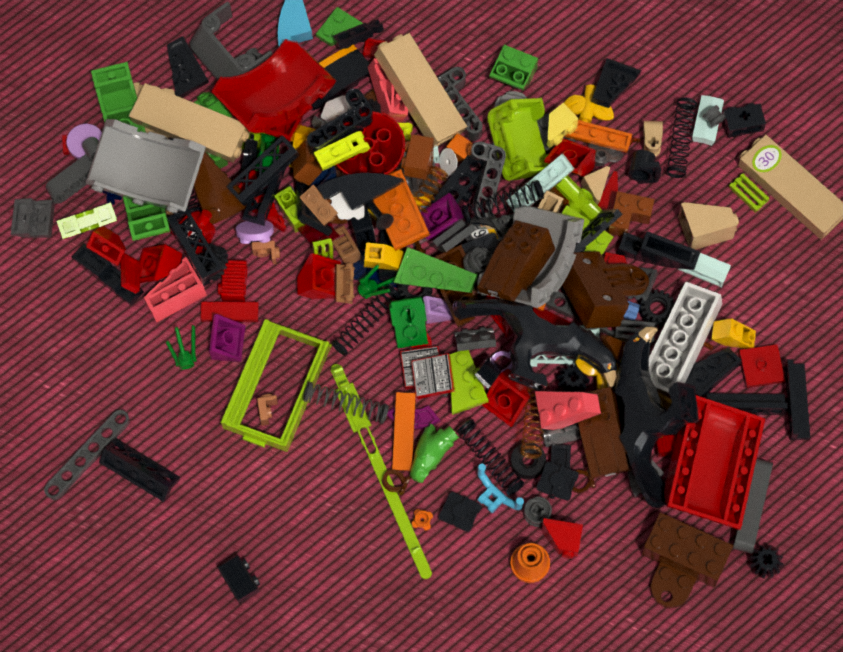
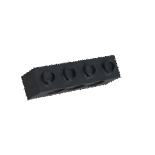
(461, 174)

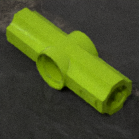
(578, 199)

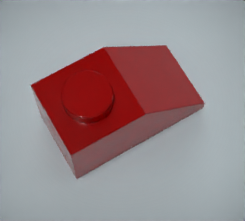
(107, 245)

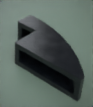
(359, 187)
(658, 251)

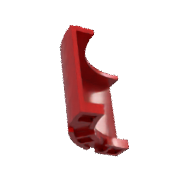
(276, 89)

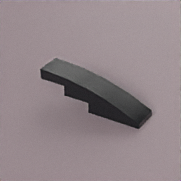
(104, 273)

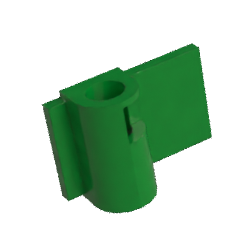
(409, 320)

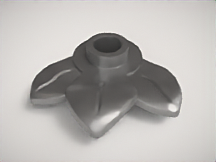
(607, 154)

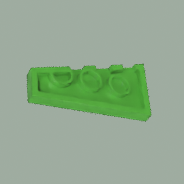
(430, 272)

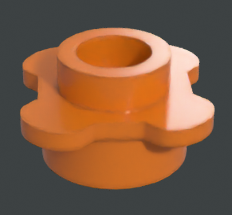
(427, 516)

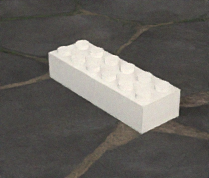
(683, 336)

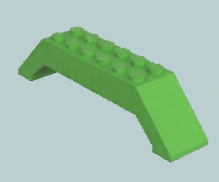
(117, 99)

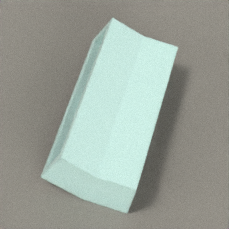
(702, 131)
(709, 270)

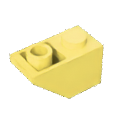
(560, 123)

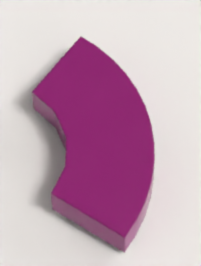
(423, 417)

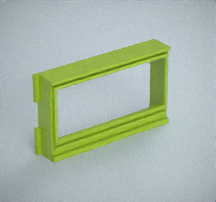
(251, 375)

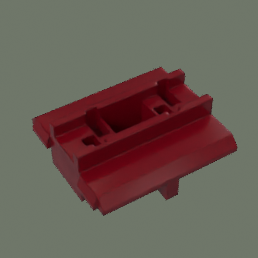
(314, 235)

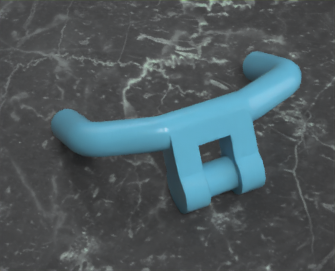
(496, 493)

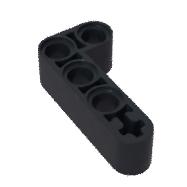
(337, 125)

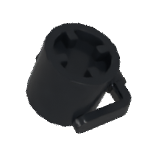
(643, 167)

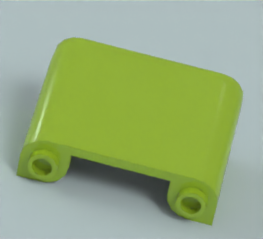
(517, 132)

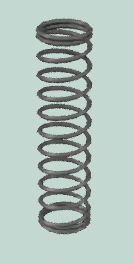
(309, 391)

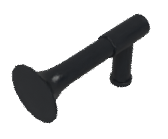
(384, 220)

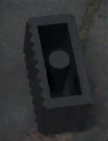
(238, 578)

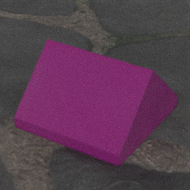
(442, 216)
(226, 339)

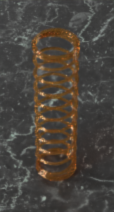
(437, 175)
(527, 455)

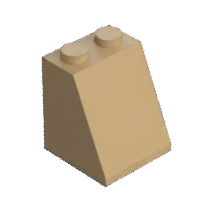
(706, 224)

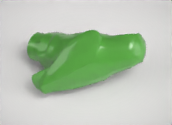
(431, 451)

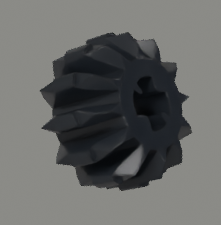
(565, 379)
(771, 567)

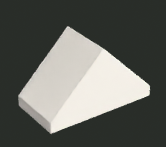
(334, 108)

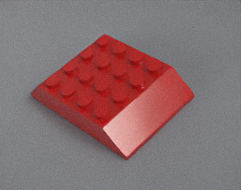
(714, 463)

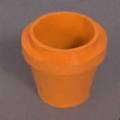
(527, 570)

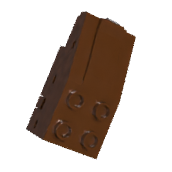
(517, 261)
(601, 437)

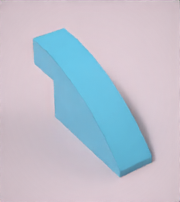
(294, 22)

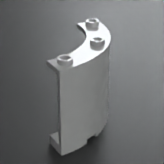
(145, 166)
(565, 233)

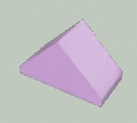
(436, 310)

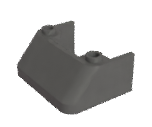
(214, 54)

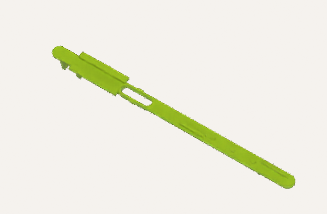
(376, 460)

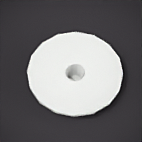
(448, 161)

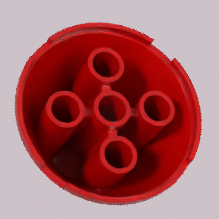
(385, 150)

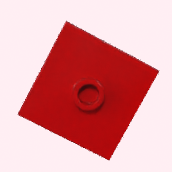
(762, 366)

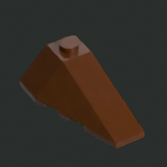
(213, 191)
(455, 257)

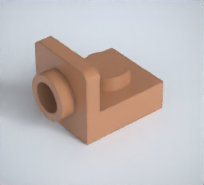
(264, 249)
(264, 411)

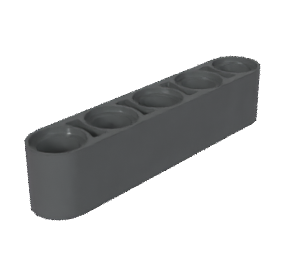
(746, 537)

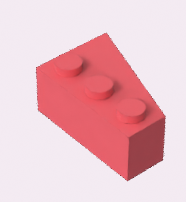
(386, 94)
(175, 292)
(565, 408)

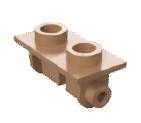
(318, 205)
(344, 283)

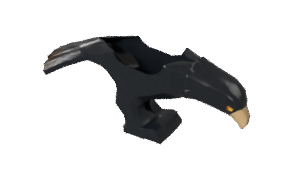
(539, 337)
(645, 414)

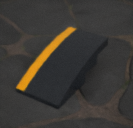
(347, 68)

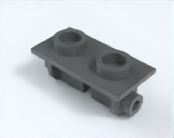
(503, 223)
(561, 436)

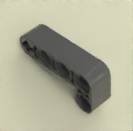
(452, 88)
(74, 176)
(484, 180)

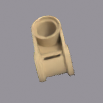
(653, 136)

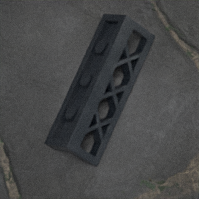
(266, 177)
(265, 206)
(189, 250)
(797, 401)
(753, 403)
(136, 470)

